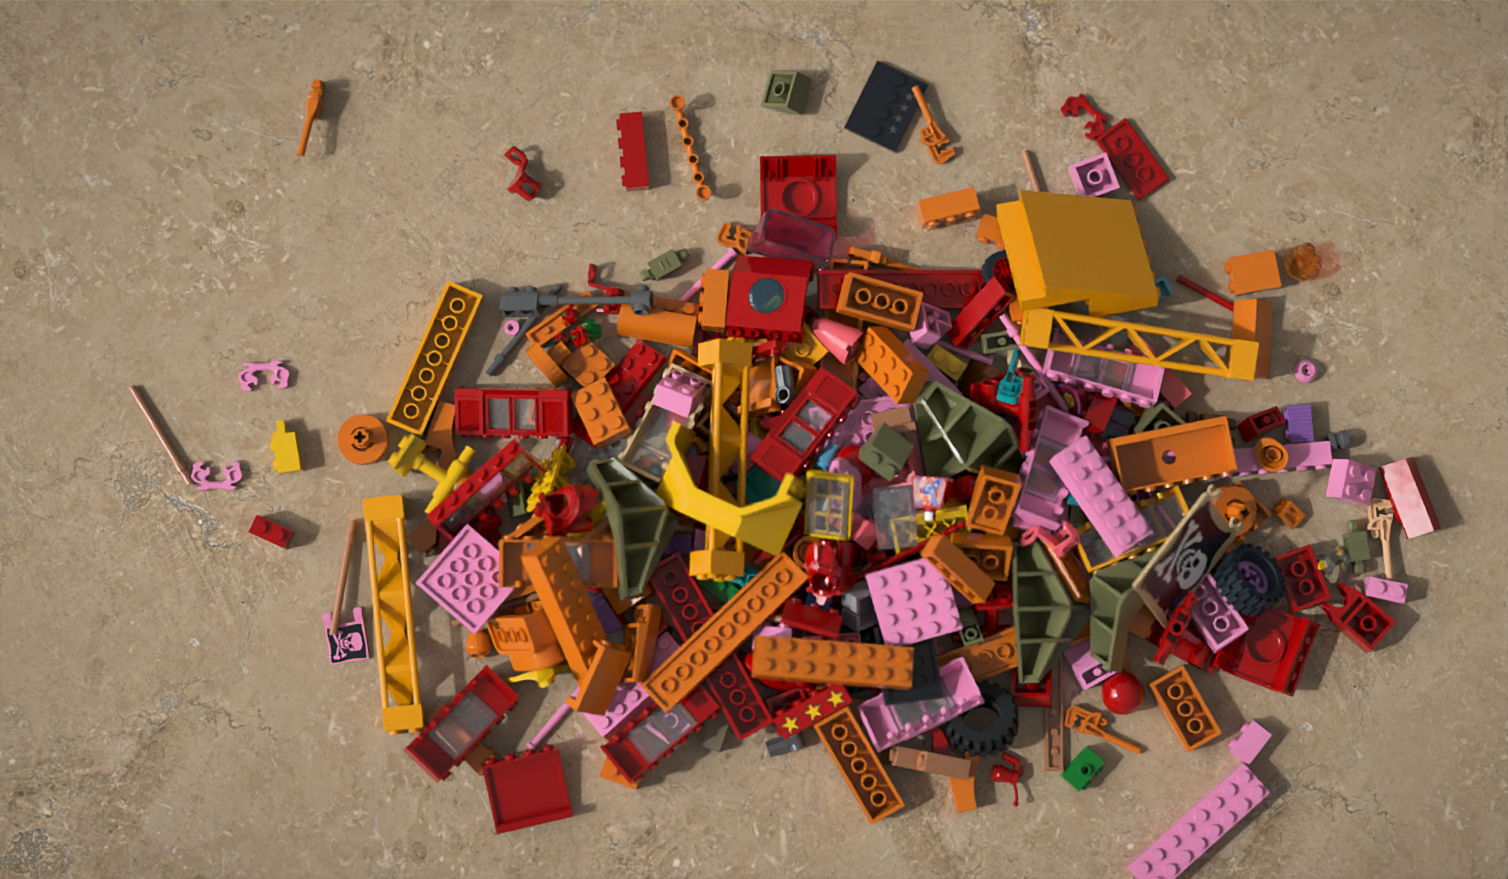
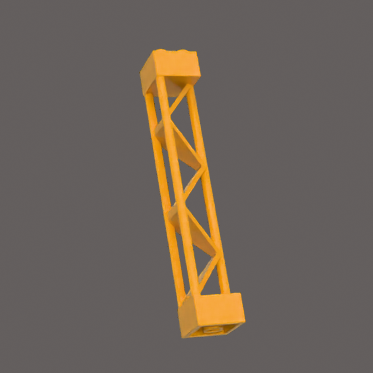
(1238, 362)
(730, 367)
(393, 601)

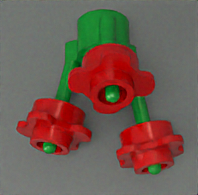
(581, 334)

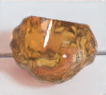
(1302, 262)

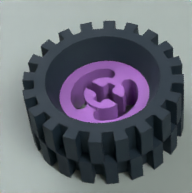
(1249, 579)

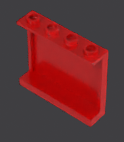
(526, 789)

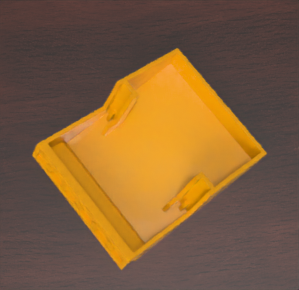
(1077, 251)

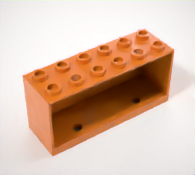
(1199, 450)

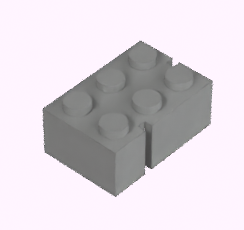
(858, 607)

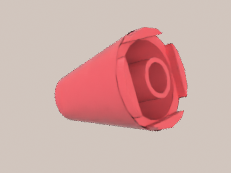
(838, 338)

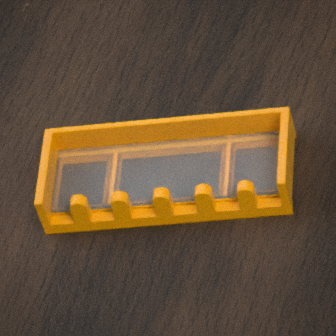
(1160, 512)

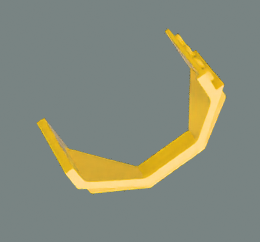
(759, 524)

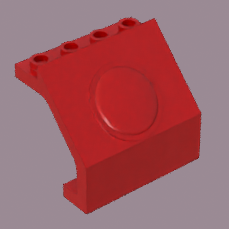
(800, 187)
(1270, 651)

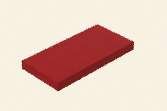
(1132, 159)

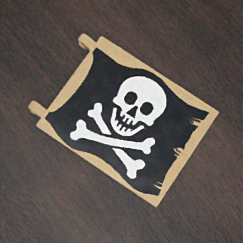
(1186, 557)

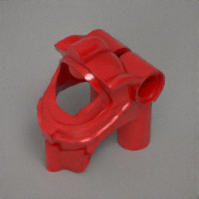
(564, 517)
(829, 568)

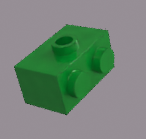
(1082, 769)

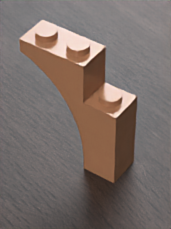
(926, 762)

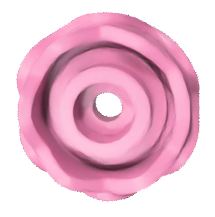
(1300, 373)

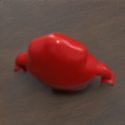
(747, 660)

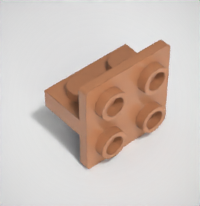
(898, 419)

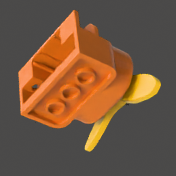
(529, 641)

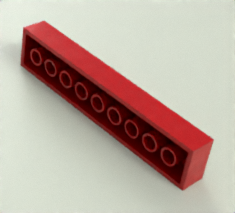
(729, 680)

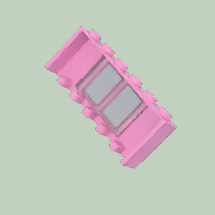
(1110, 377)
(1041, 486)
(903, 721)

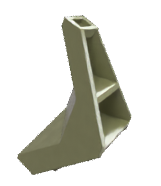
(962, 436)
(638, 523)
(1113, 608)
(1043, 612)

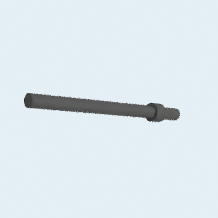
(500, 359)

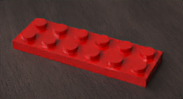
(628, 380)

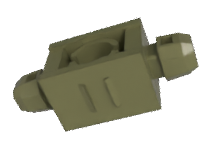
(664, 264)
(1356, 546)

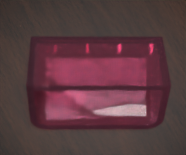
(792, 238)

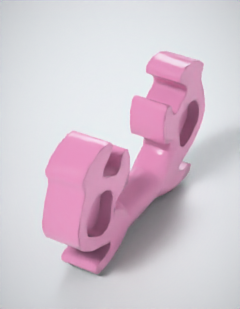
(247, 376)
(200, 476)

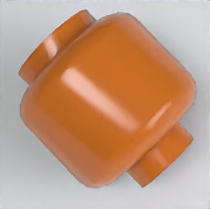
(478, 644)

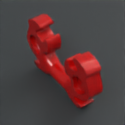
(1097, 127)

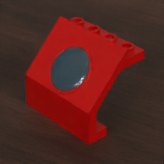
(768, 298)

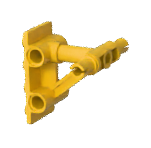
(411, 456)
(554, 479)

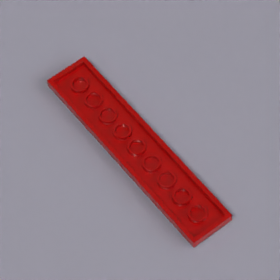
(939, 287)

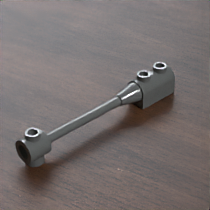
(531, 302)

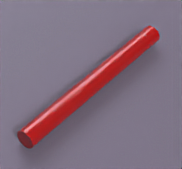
(1206, 293)

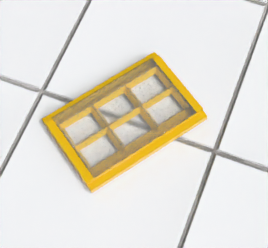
(829, 505)

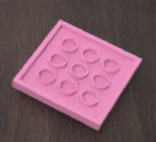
(466, 579)
(912, 603)

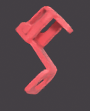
(1059, 543)

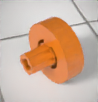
(549, 362)
(350, 433)
(1242, 508)

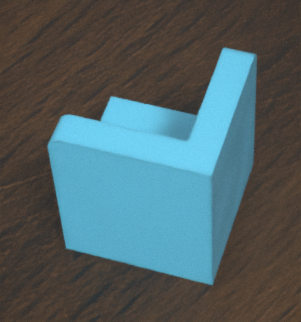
(1164, 286)

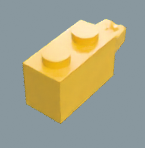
(286, 450)

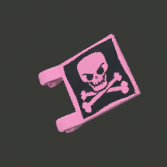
(350, 641)

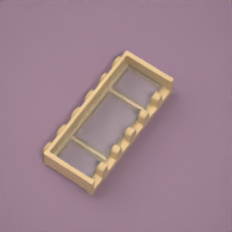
(647, 449)

